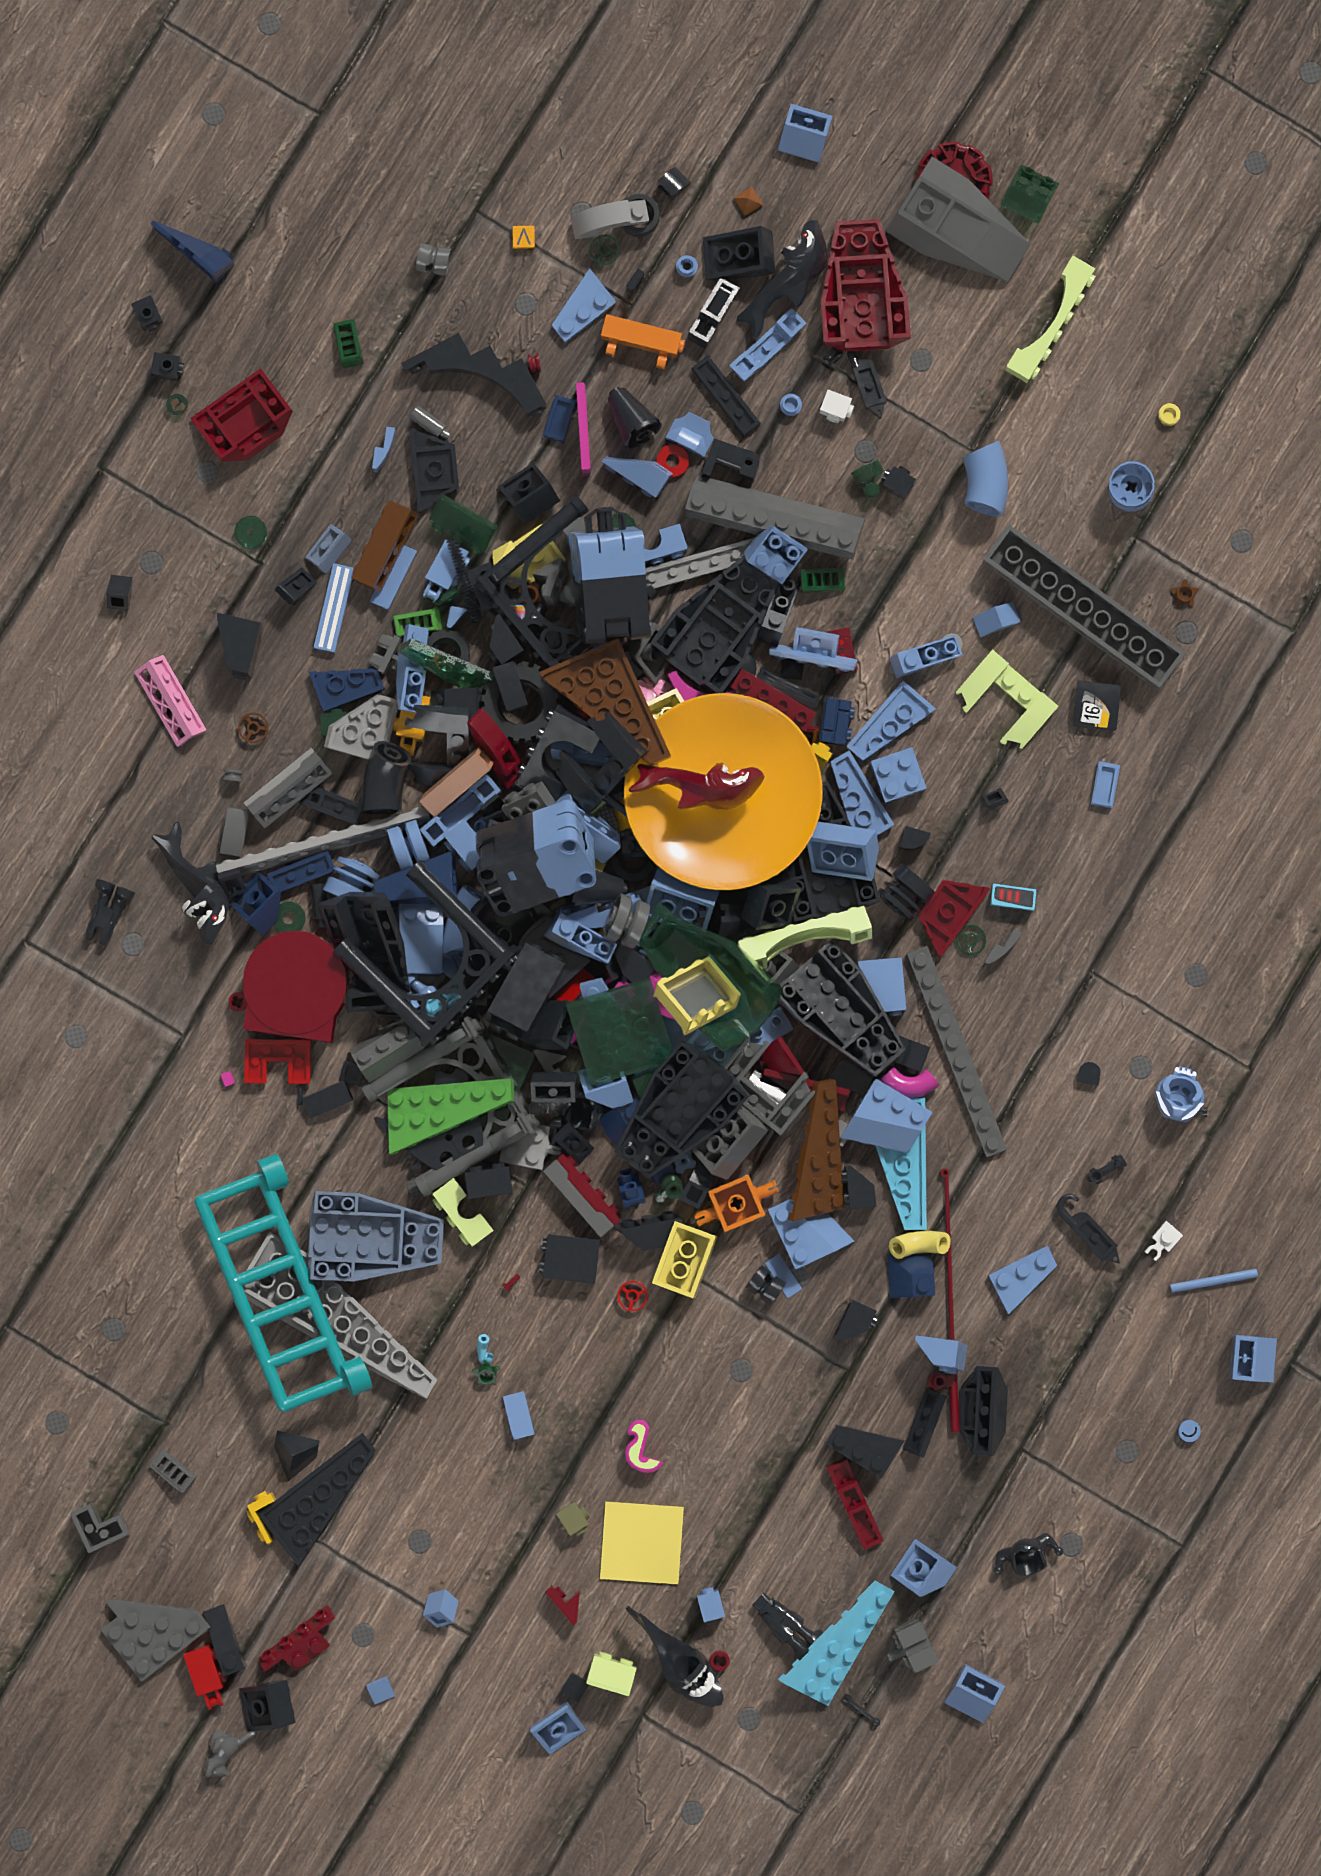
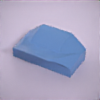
(691, 433)

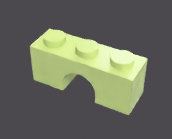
(472, 1229)

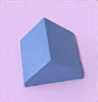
(557, 1728)

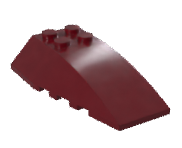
(863, 291)

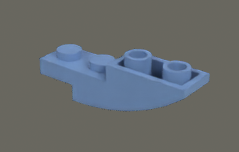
(410, 674)
(591, 914)

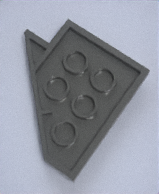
(151, 1633)

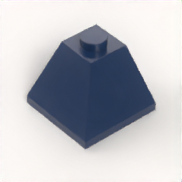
(259, 903)
(911, 1275)

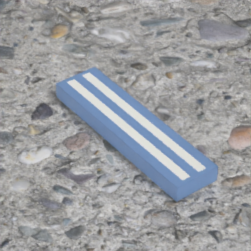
(334, 608)

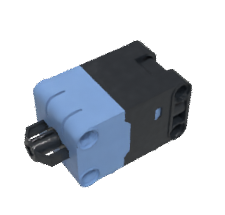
(609, 579)

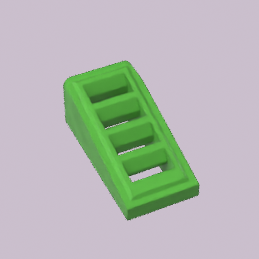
(435, 616)

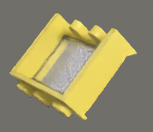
(697, 994)

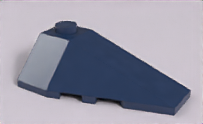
(615, 1125)

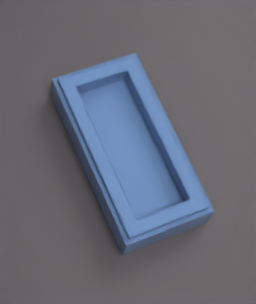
(1105, 784)

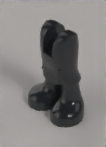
(105, 916)

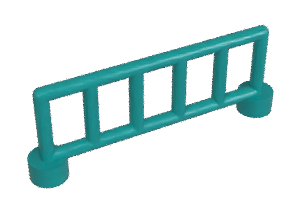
(350, 1373)

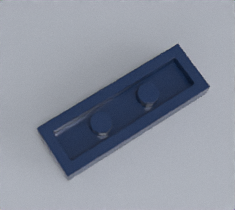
(302, 871)

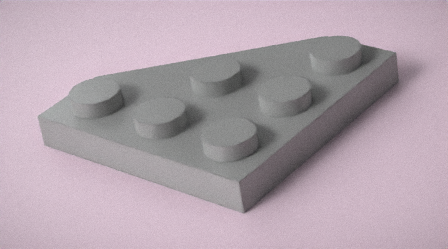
(363, 727)

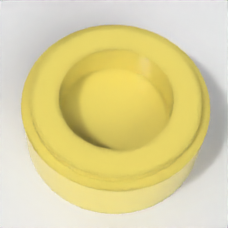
(1169, 414)

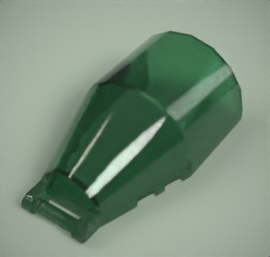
(681, 943)

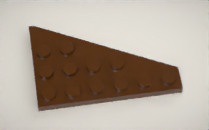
(606, 683)

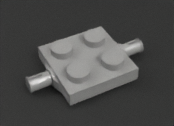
(530, 1150)

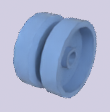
(408, 847)

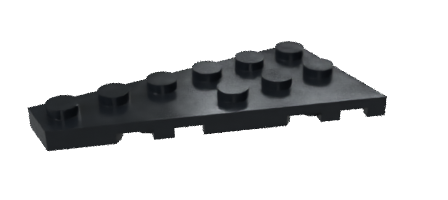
(307, 1507)

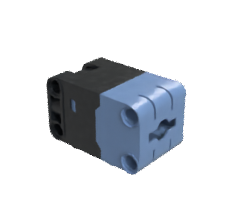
(535, 858)

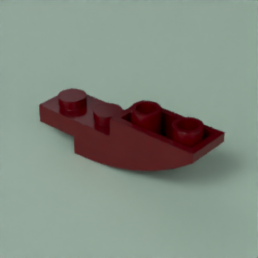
(496, 746)

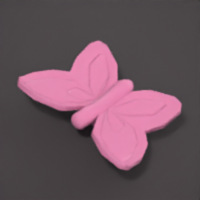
(652, 690)

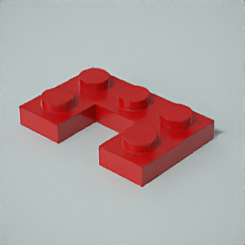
(294, 1052)

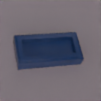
(559, 418)

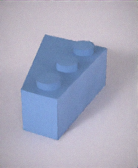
(605, 837)

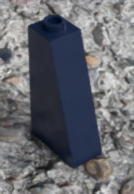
(402, 890)

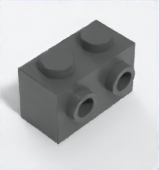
(528, 800)

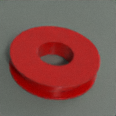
(675, 450)

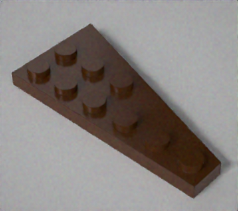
(819, 1163)

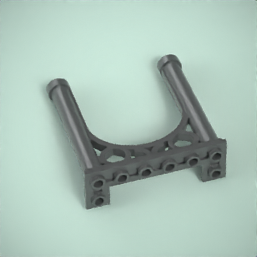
(433, 1055)

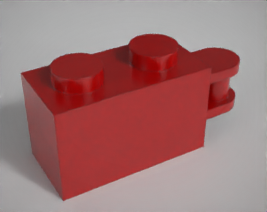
(205, 1674)

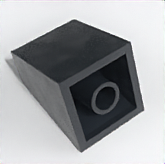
(240, 644)

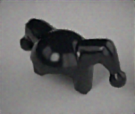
(1027, 1555)

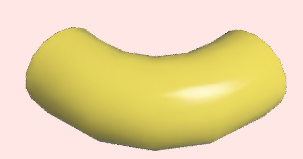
(919, 1242)

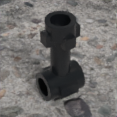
(1096, 1175)

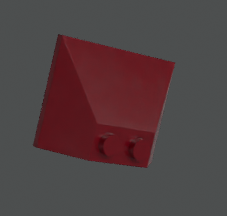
(244, 419)

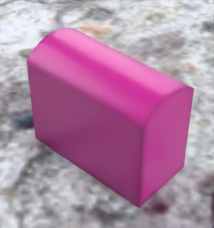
(227, 1078)

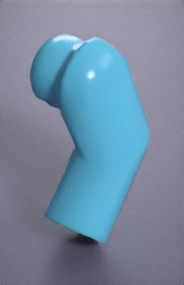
(482, 1346)

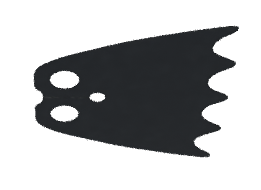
(431, 1149)

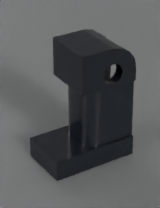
(732, 458)

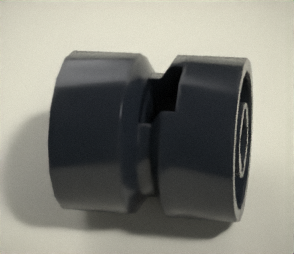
(765, 1285)

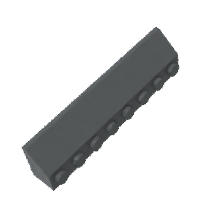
(756, 511)

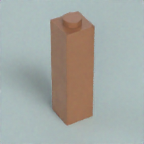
(456, 782)

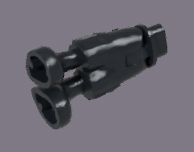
(784, 1624)

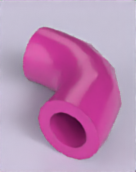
(910, 1086)

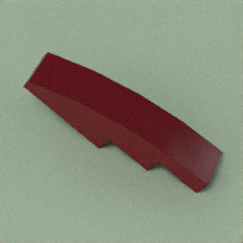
(854, 1503)

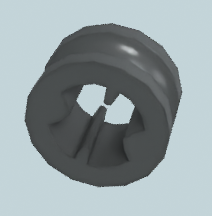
(232, 775)

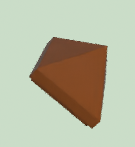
(748, 201)

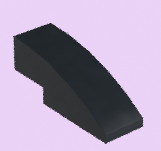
(712, 313)

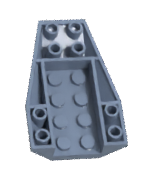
(368, 1238)

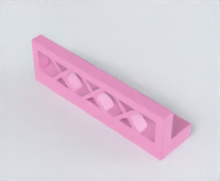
(172, 697)

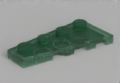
(446, 666)

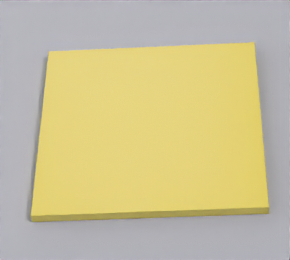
(641, 1542)

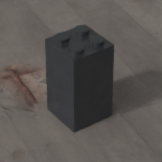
(525, 991)

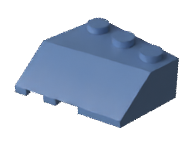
(887, 1119)
(808, 1237)

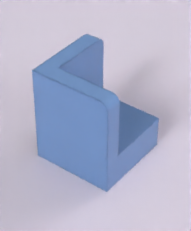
(440, 1608)

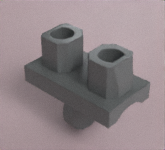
(383, 663)

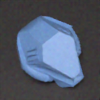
(1180, 1095)

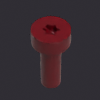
(508, 1286)

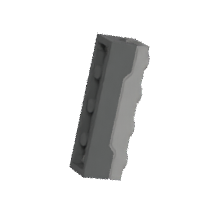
(287, 788)

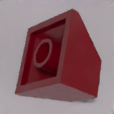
(780, 1059)

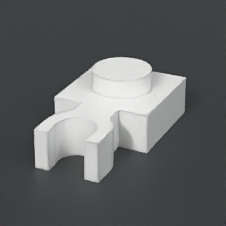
(1165, 1238)

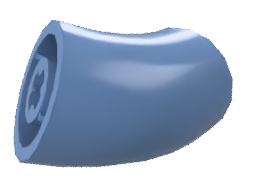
(987, 480)
(452, 937)

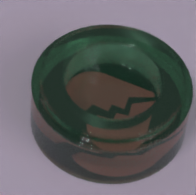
(177, 405)

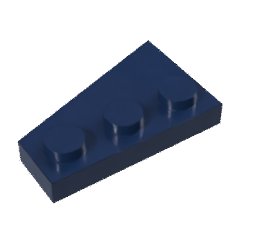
(344, 687)

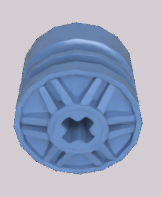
(1133, 474)
(351, 878)

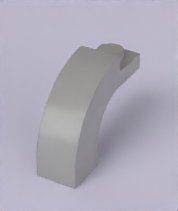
(608, 216)

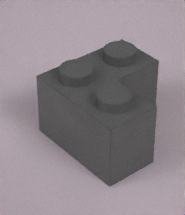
(94, 1531)

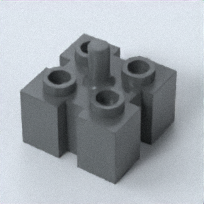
(913, 1646)

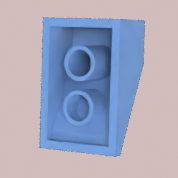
(422, 937)

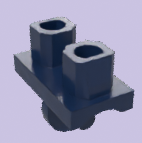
(630, 1188)

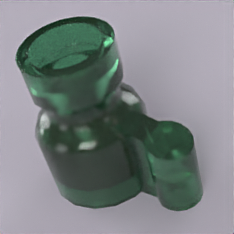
(865, 477)
(670, 1186)

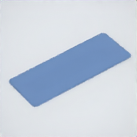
(779, 1268)

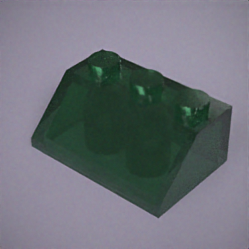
(463, 524)

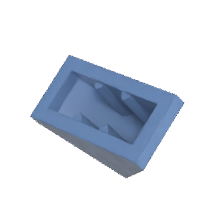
(996, 619)

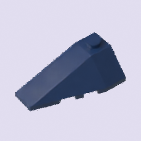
(205, 256)

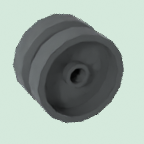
(626, 921)

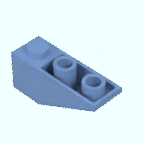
(645, 474)
(925, 656)
(579, 938)

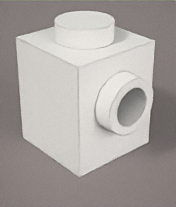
(836, 407)

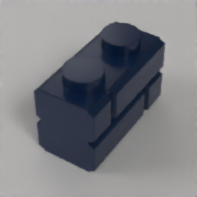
(835, 722)

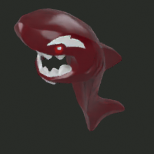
(714, 789)

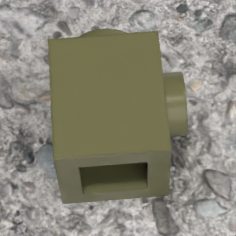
(574, 1518)

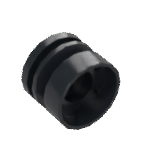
(905, 892)

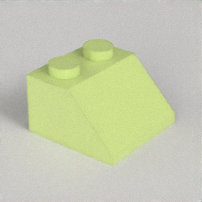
(611, 1673)

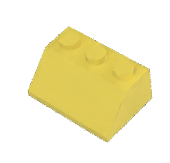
(684, 1259)

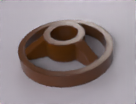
(248, 728)

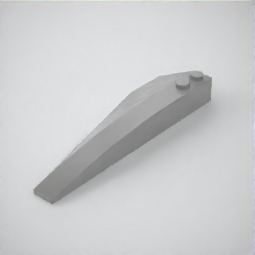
(352, 1325)

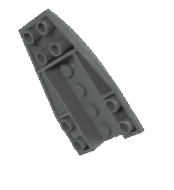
(957, 224)

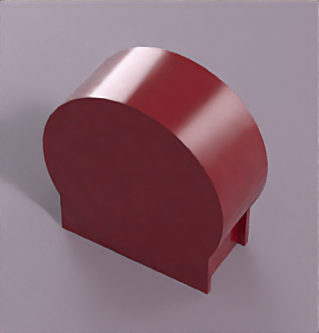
(294, 987)

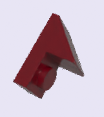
(568, 1607)

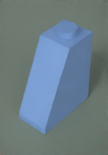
(887, 983)

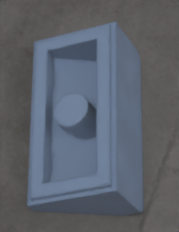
(328, 548)

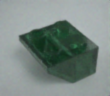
(1029, 193)

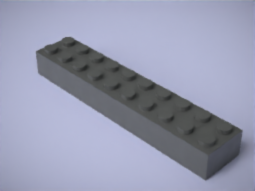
(1083, 607)

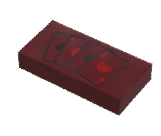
(845, 646)

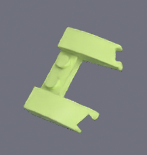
(997, 670)

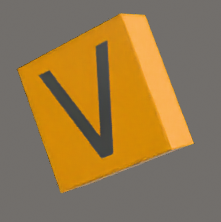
(523, 237)

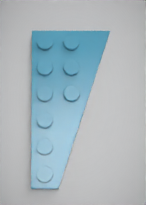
(908, 1179)
(836, 1649)

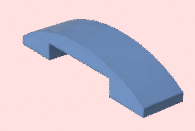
(768, 345)

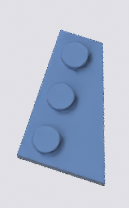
(583, 307)
(1021, 1277)

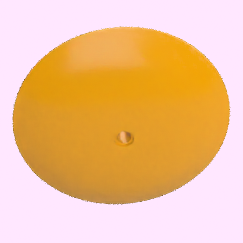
(737, 844)

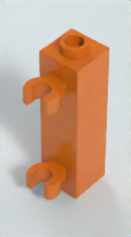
(643, 337)

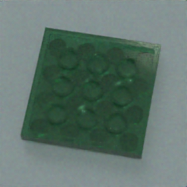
(620, 1031)

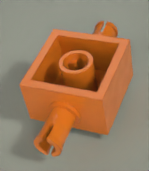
(749, 1209)

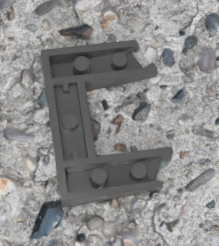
(775, 1115)

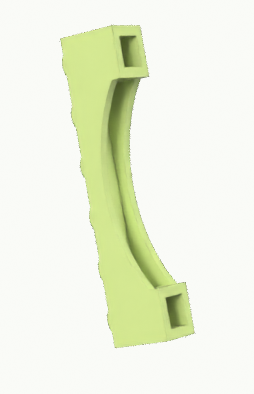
(1025, 361)
(846, 925)

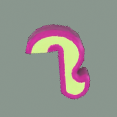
(636, 1446)

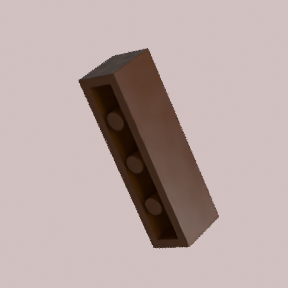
(384, 546)

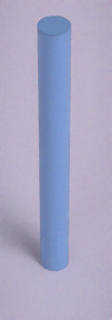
(1215, 1280)

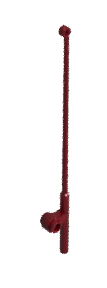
(952, 1379)

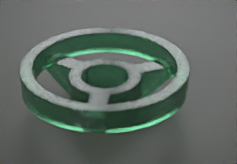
(611, 251)
(976, 940)

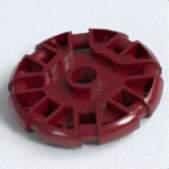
(972, 156)

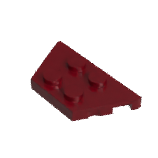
(949, 911)

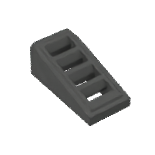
(177, 1464)

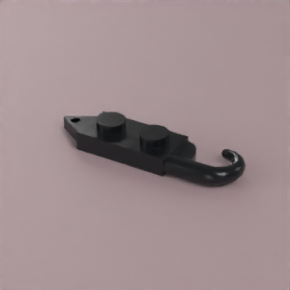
(868, 383)
(1088, 1231)

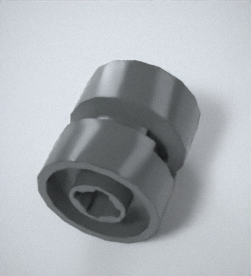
(433, 259)

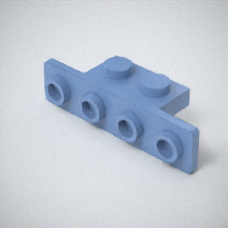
(814, 648)

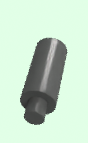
(429, 423)

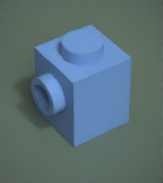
(710, 1604)

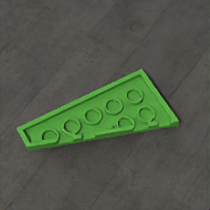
(434, 1109)

